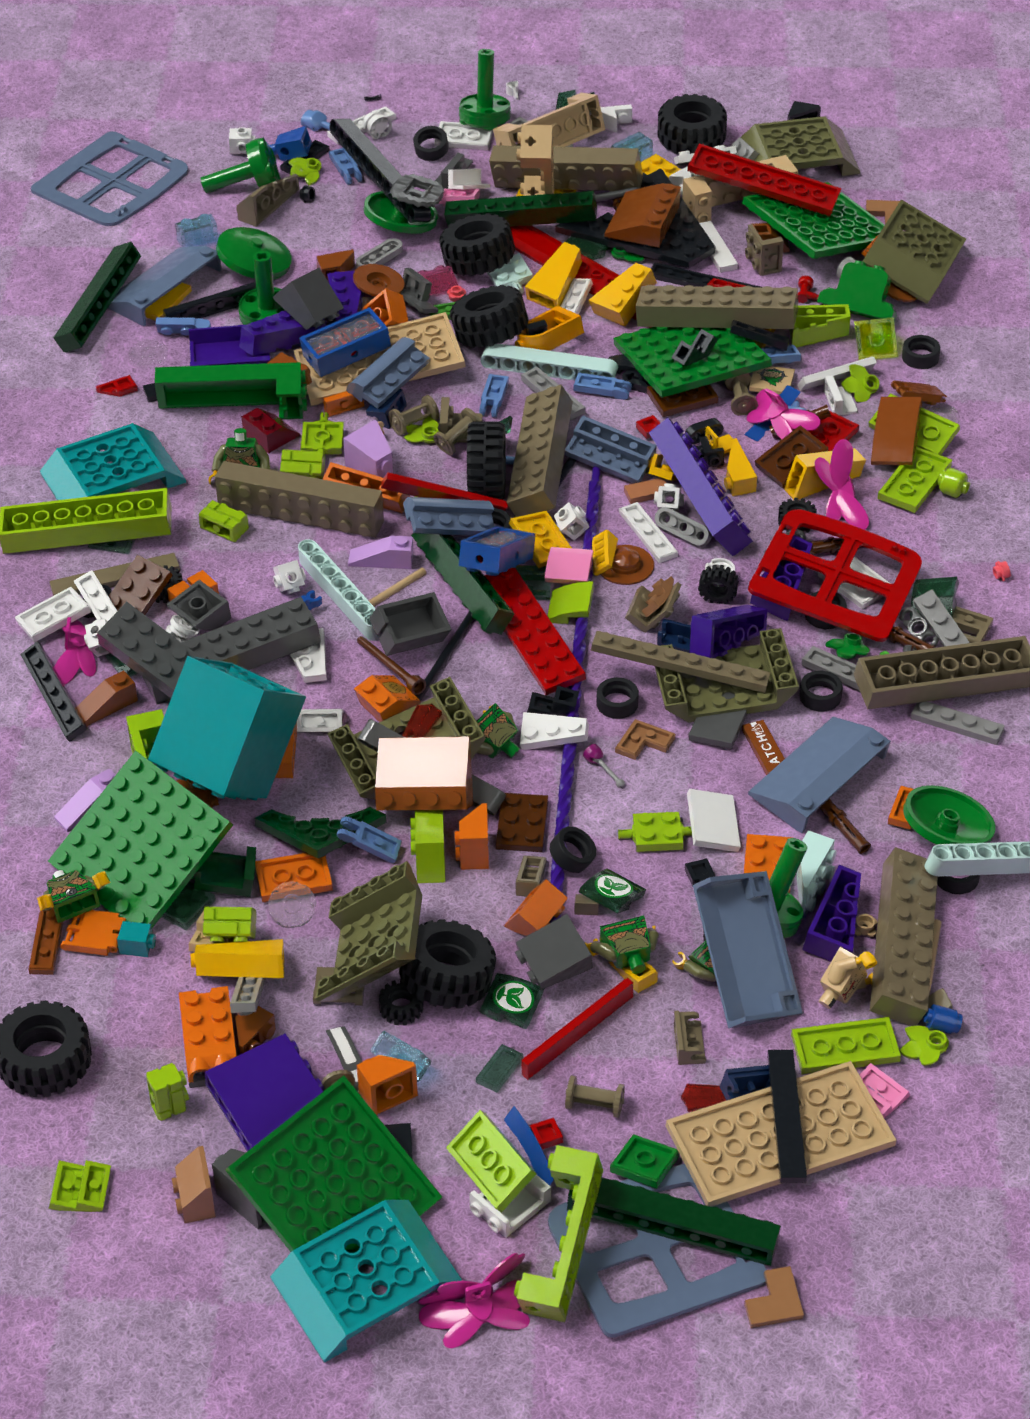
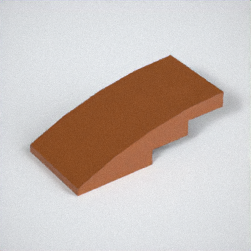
(896, 431)

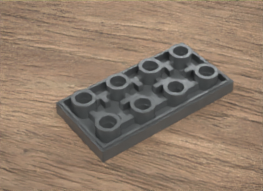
(720, 728)

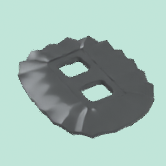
(405, 186)

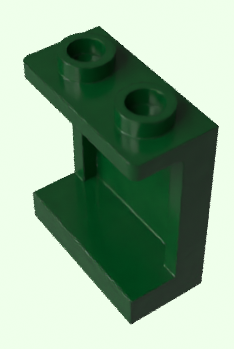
(227, 873)

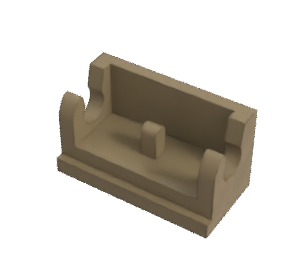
(688, 1038)

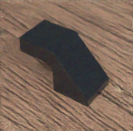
(700, 349)
(561, 703)

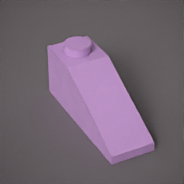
(384, 553)
(83, 800)

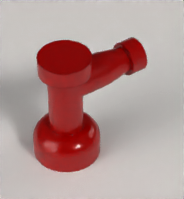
(805, 284)

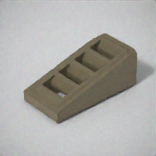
(528, 881)

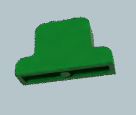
(863, 290)

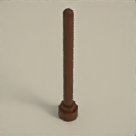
(413, 682)

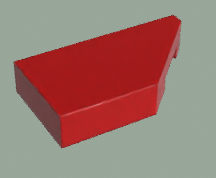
(118, 387)

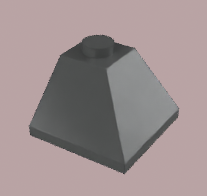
(201, 607)

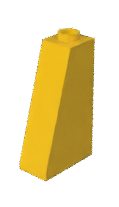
(554, 278)
(803, 476)
(240, 959)

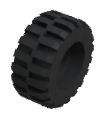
(691, 121)
(477, 244)
(489, 316)
(486, 458)
(449, 984)
(49, 1072)

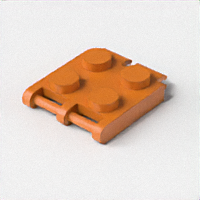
(94, 934)

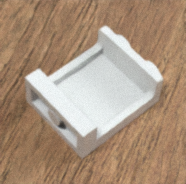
(521, 1209)

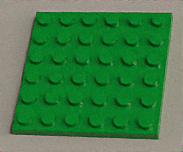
(817, 234)
(653, 347)
(145, 838)
(328, 1168)

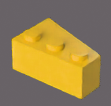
(619, 298)

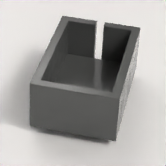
(410, 623)

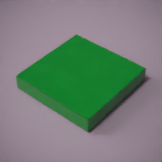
(644, 1161)

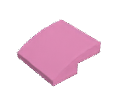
(568, 565)
(884, 1085)

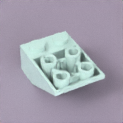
(815, 869)

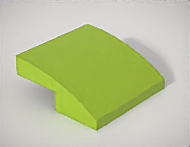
(570, 601)
(79, 1186)

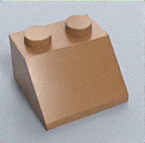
(194, 1187)

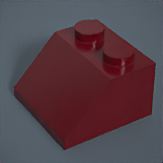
(268, 429)

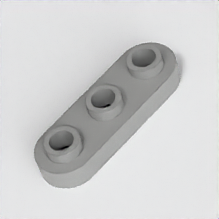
(382, 253)
(676, 524)

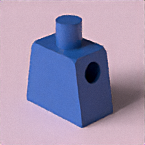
(292, 144)

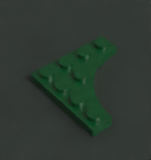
(317, 835)

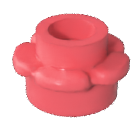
(456, 293)
(1001, 570)

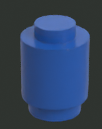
(943, 1019)

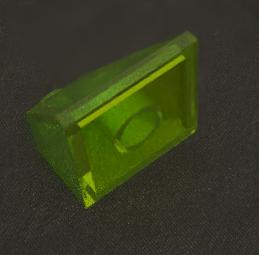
(876, 338)

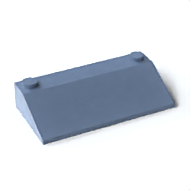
(161, 279)
(818, 770)
(747, 948)

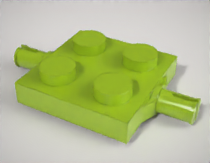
(323, 436)
(656, 831)

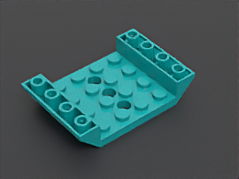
(84, 469)
(336, 1299)

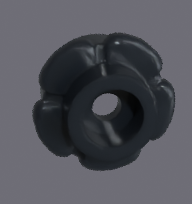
(307, 194)

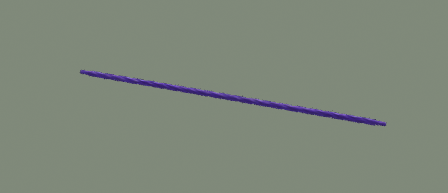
(579, 649)

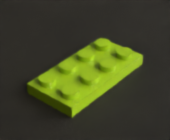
(934, 430)
(913, 483)
(839, 1043)
(491, 1161)

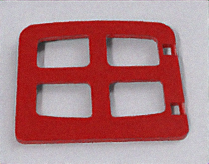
(836, 573)

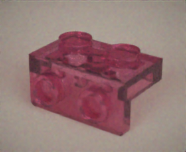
(441, 278)

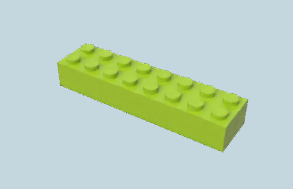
(85, 520)

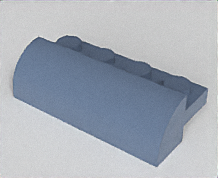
(388, 373)
(610, 450)
(448, 515)

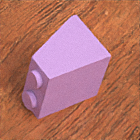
(368, 450)

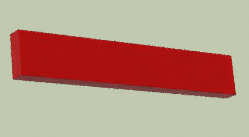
(431, 490)
(577, 1028)

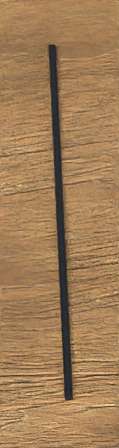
(468, 618)

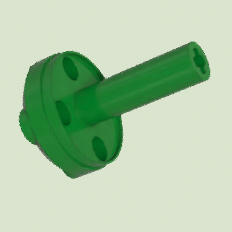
(484, 108)
(260, 165)
(259, 301)
(788, 907)

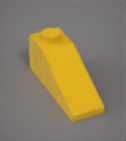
(740, 475)

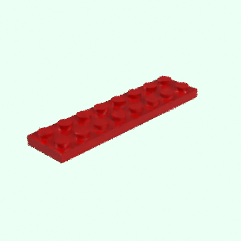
(764, 179)
(535, 635)

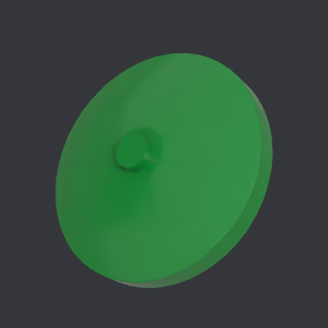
(386, 215)
(239, 244)
(948, 816)

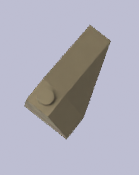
(266, 200)

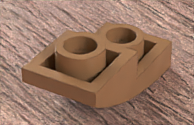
(659, 595)

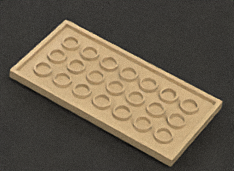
(431, 336)
(734, 1142)

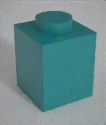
(135, 939)

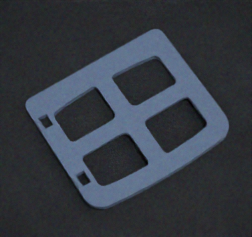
(48, 185)
(680, 1296)

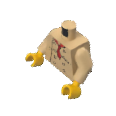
(845, 976)

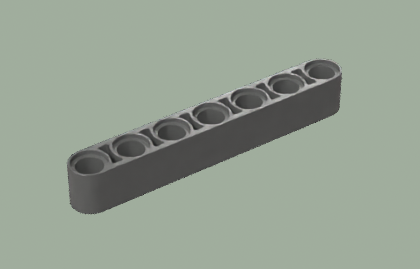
(482, 791)

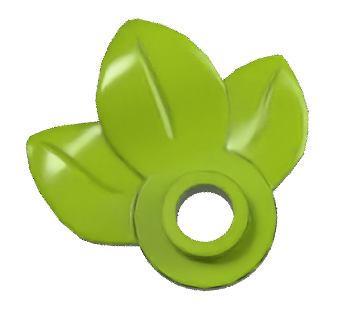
(306, 168)
(858, 382)
(423, 432)
(923, 1044)

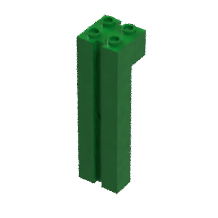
(234, 386)

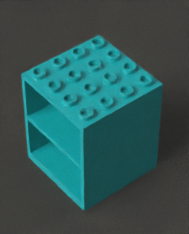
(226, 729)

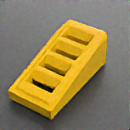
(604, 550)
(641, 982)

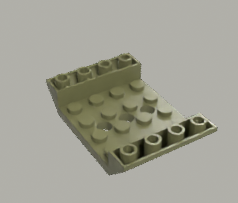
(805, 142)
(907, 260)
(699, 697)
(455, 721)
(376, 931)

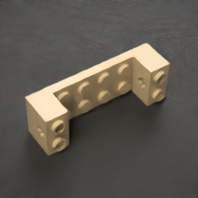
(568, 123)
(536, 153)
(703, 192)

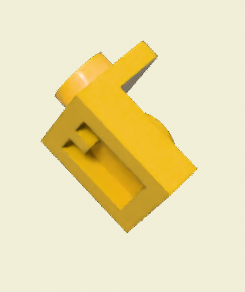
(656, 469)

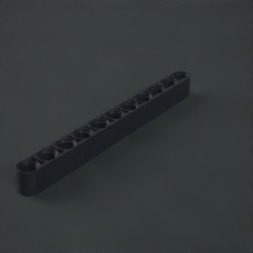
(374, 165)

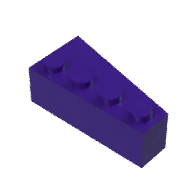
(347, 293)
(271, 333)
(788, 574)
(725, 629)
(836, 916)

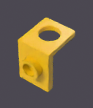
(719, 442)

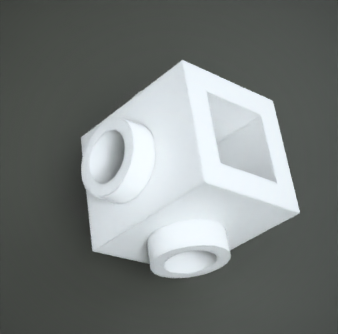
(238, 138)
(669, 490)
(571, 521)
(289, 569)
(91, 637)

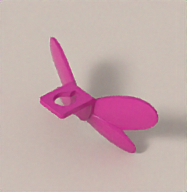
(783, 420)
(836, 477)
(76, 654)
(456, 1290)
(468, 1317)

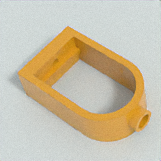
(561, 328)

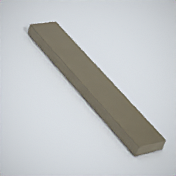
(110, 575)

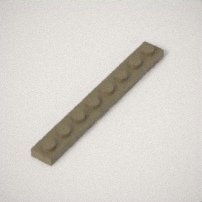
(680, 661)

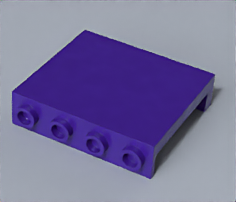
(220, 347)
(262, 1088)

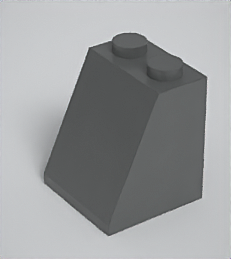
(310, 300)
(554, 953)
(230, 1192)

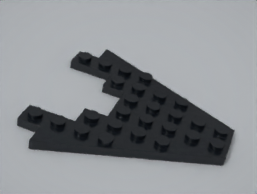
(682, 245)

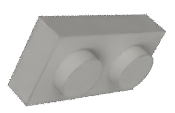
(744, 149)

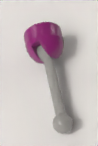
(594, 755)

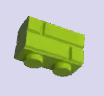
(303, 463)
(223, 521)
(229, 923)
(167, 1091)

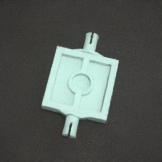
(512, 274)

